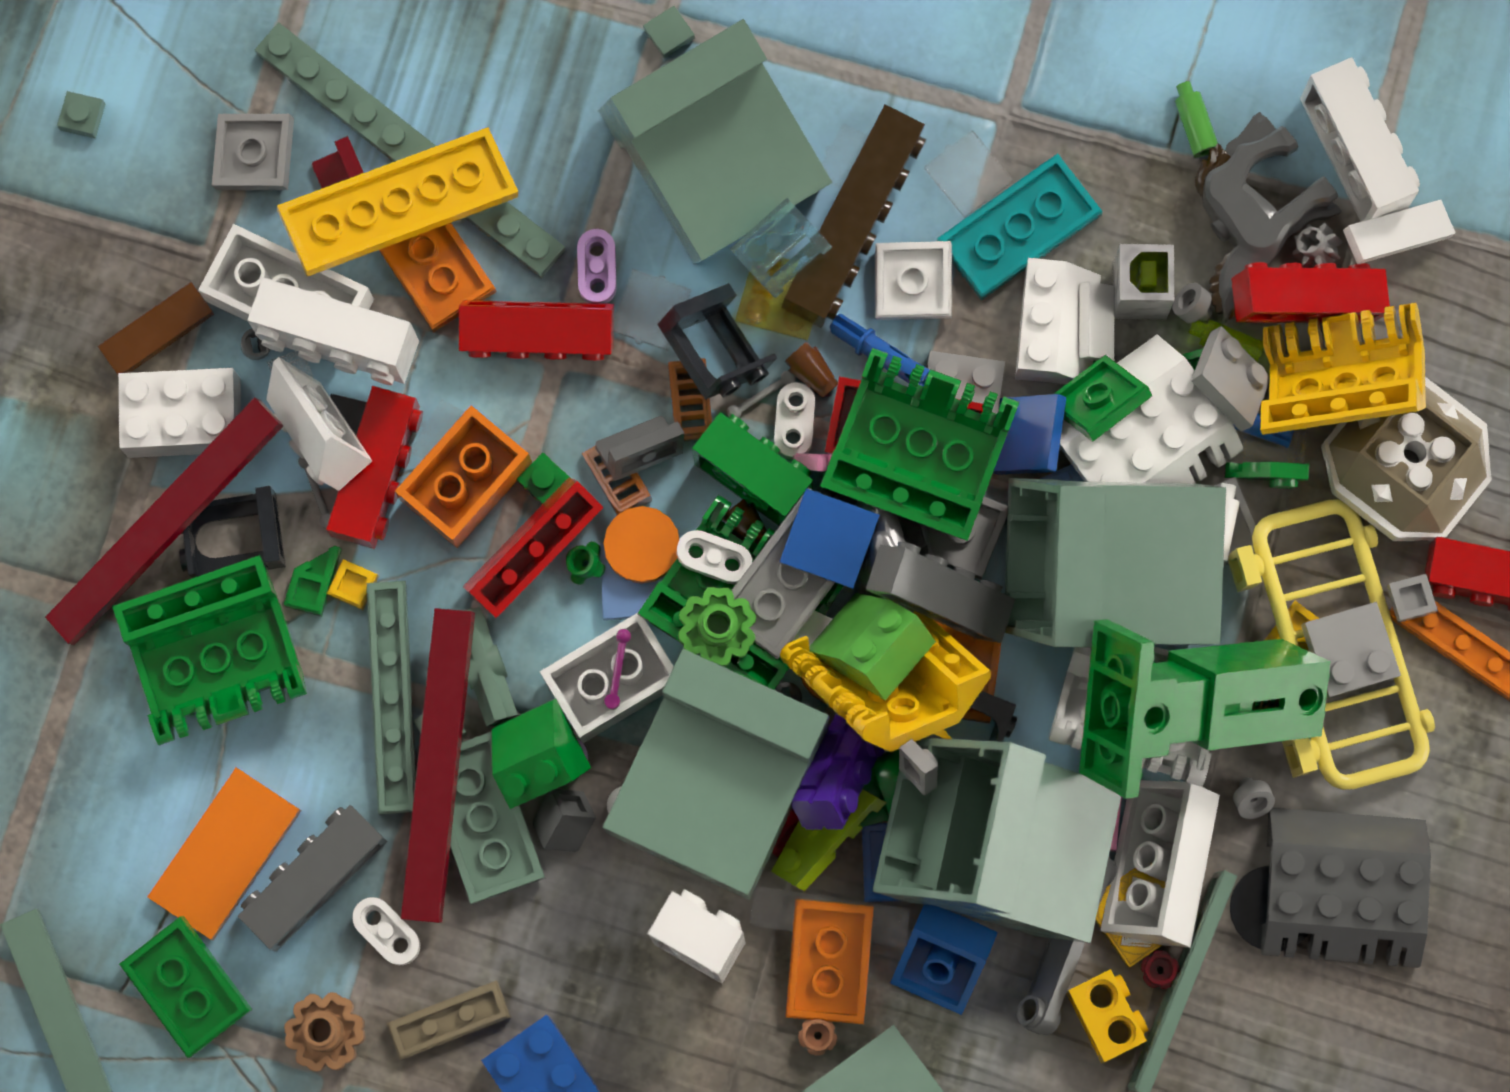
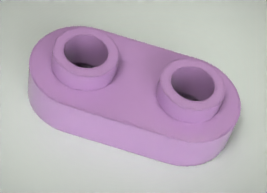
(596, 268)

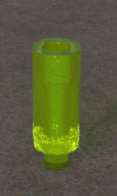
(1250, 344)

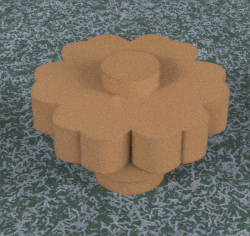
(324, 1032)

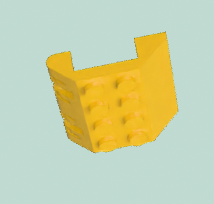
(1347, 377)
(923, 704)

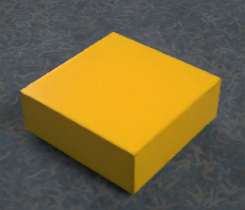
(350, 584)

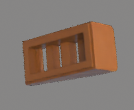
(690, 433)
(639, 498)

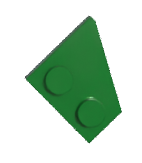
(1279, 474)

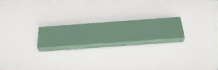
(391, 696)
(1177, 995)
(54, 1004)

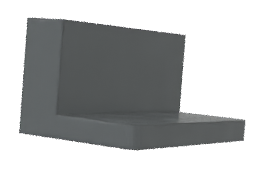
(640, 447)

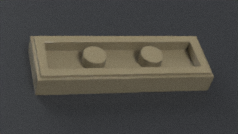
(448, 1020)

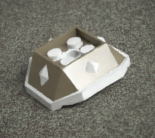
(1406, 497)

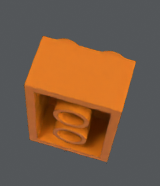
(463, 476)

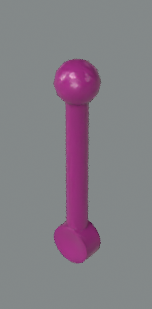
(612, 700)

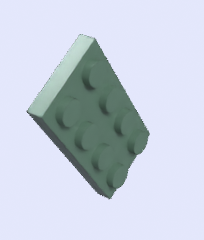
(487, 836)

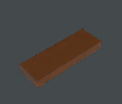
(156, 330)

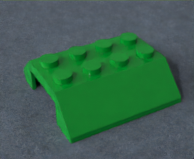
(919, 447)
(679, 584)
(210, 648)

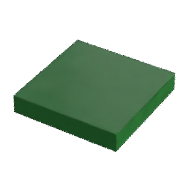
(1102, 397)

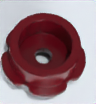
(1161, 959)

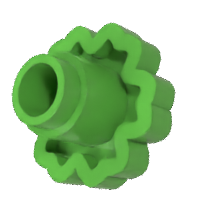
(717, 626)

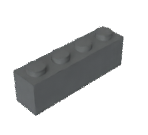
(940, 592)
(311, 878)

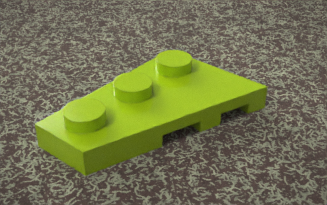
(811, 851)

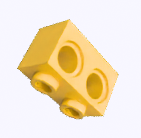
(1097, 1020)

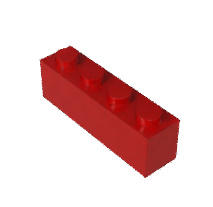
(1307, 293)
(536, 328)
(385, 435)
(533, 547)
(1469, 572)

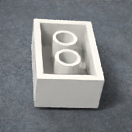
(175, 410)
(585, 678)

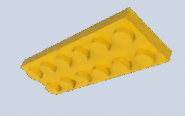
(397, 201)

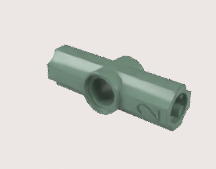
(488, 675)

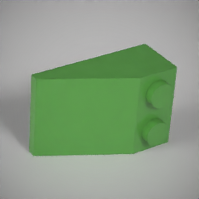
(873, 643)

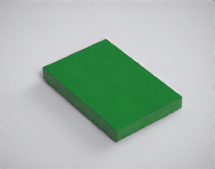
(185, 986)

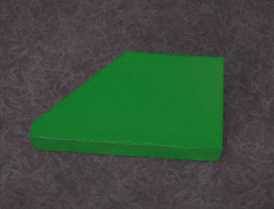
(311, 583)

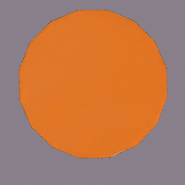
(641, 544)

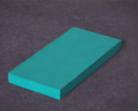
(1020, 225)

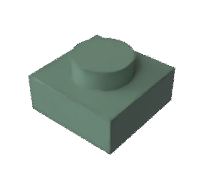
(81, 114)

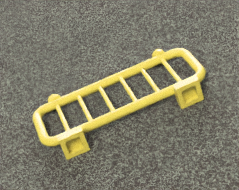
(1247, 573)

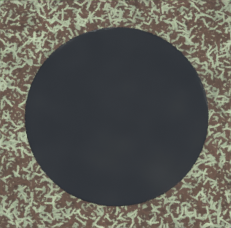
(1249, 906)

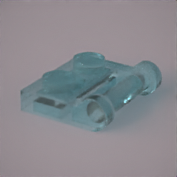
(775, 238)

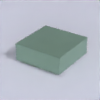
(669, 31)

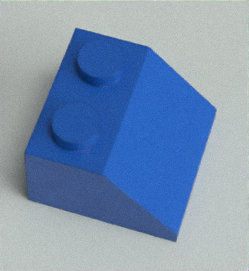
(944, 958)

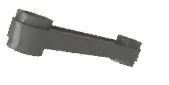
(1042, 1006)

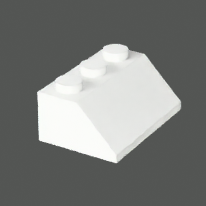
(1051, 322)
(315, 426)

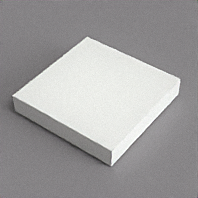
(913, 280)

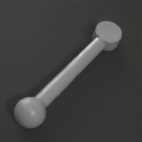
(786, 378)
(325, 516)

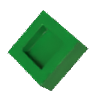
(542, 478)

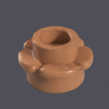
(815, 1046)

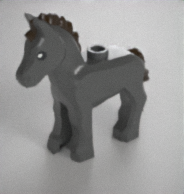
(1246, 216)

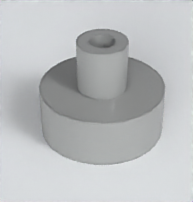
(1192, 303)
(1253, 798)

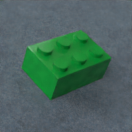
(751, 467)

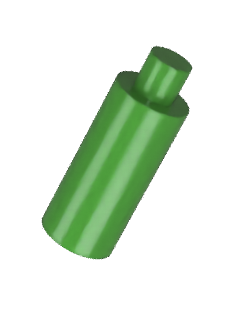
(1195, 120)

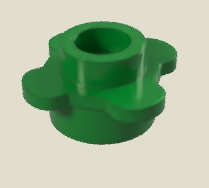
(576, 558)

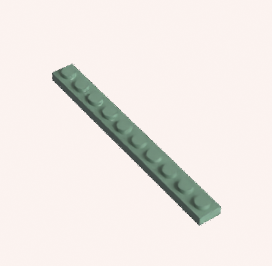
(397, 140)

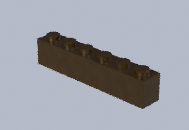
(854, 214)

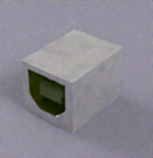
(1143, 281)

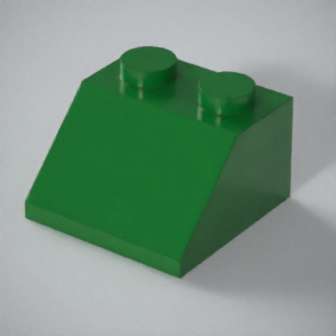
(535, 754)

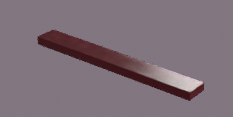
(164, 521)
(438, 765)

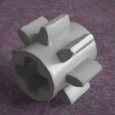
(1317, 246)

